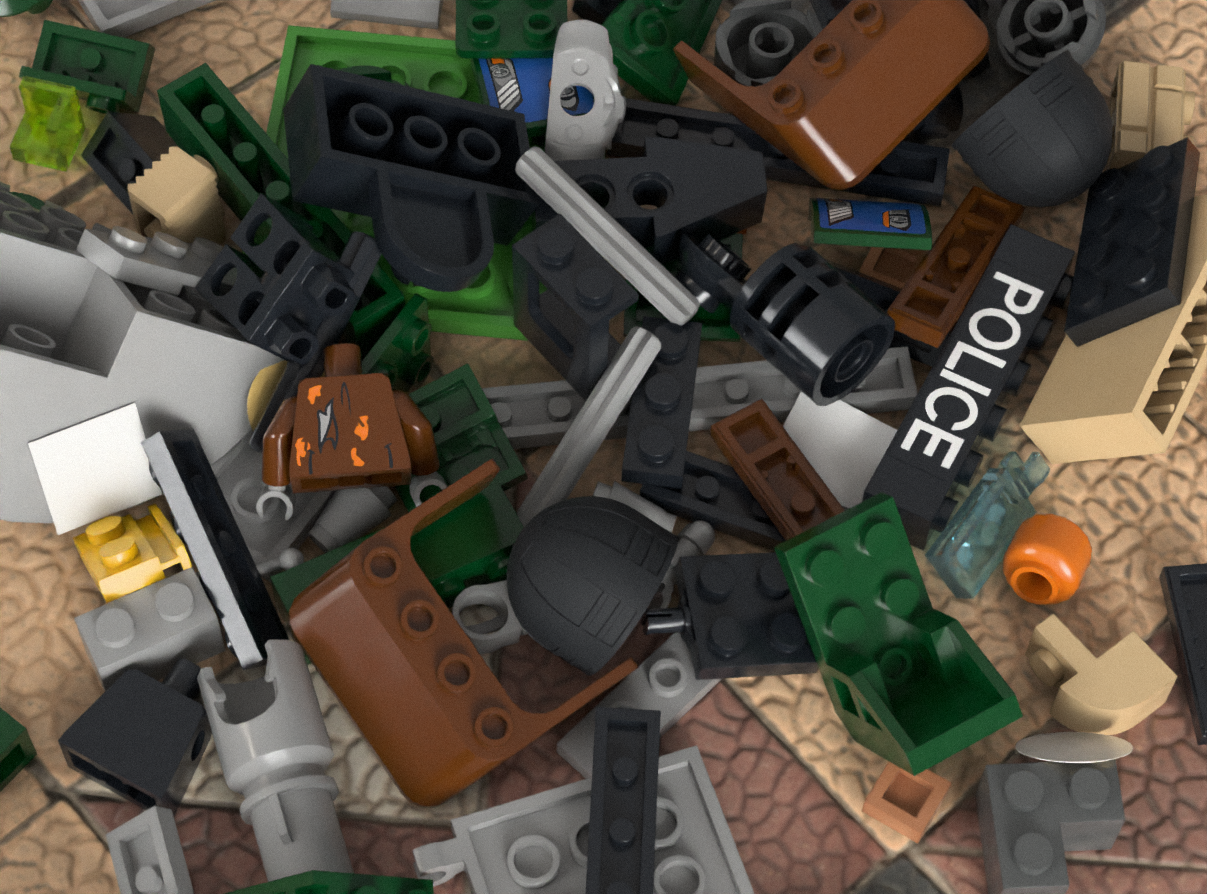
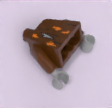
(347, 435)

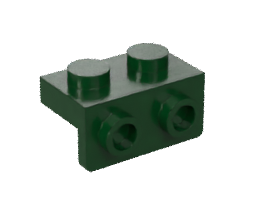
(101, 66)

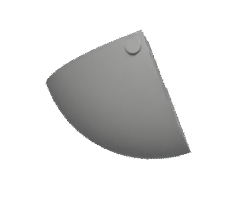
(95, 344)

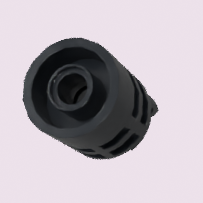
(792, 313)

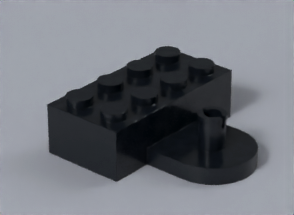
(417, 163)

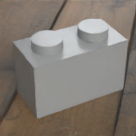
(151, 629)

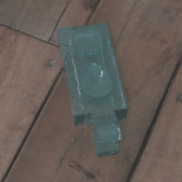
(986, 524)

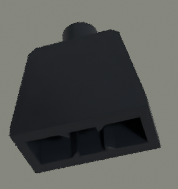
(142, 737)

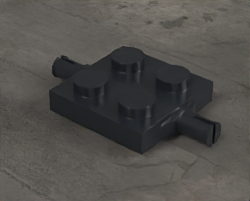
(735, 617)

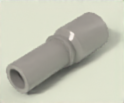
(277, 757)

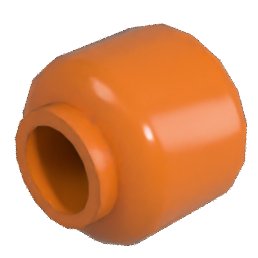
(1047, 559)

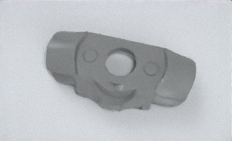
(585, 60)

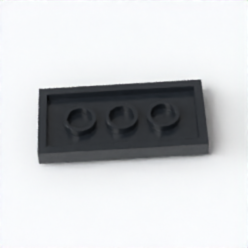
(1133, 242)

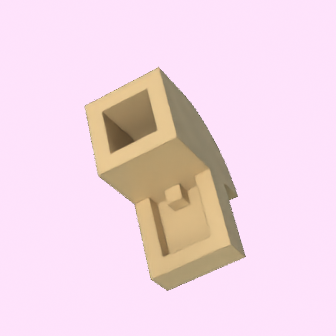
(1101, 692)

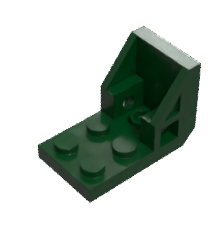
(891, 663)

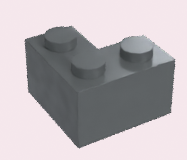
(1040, 812)

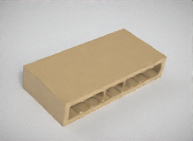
(1132, 384)

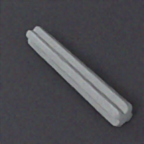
(607, 236)
(592, 423)

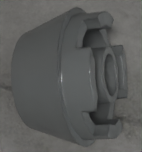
(1040, 30)

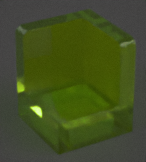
(49, 126)

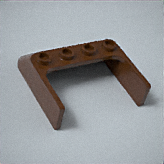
(854, 84)
(411, 669)

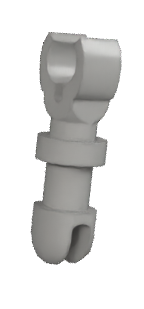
(692, 541)

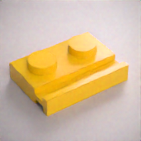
(130, 553)

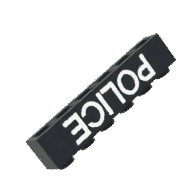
(970, 380)

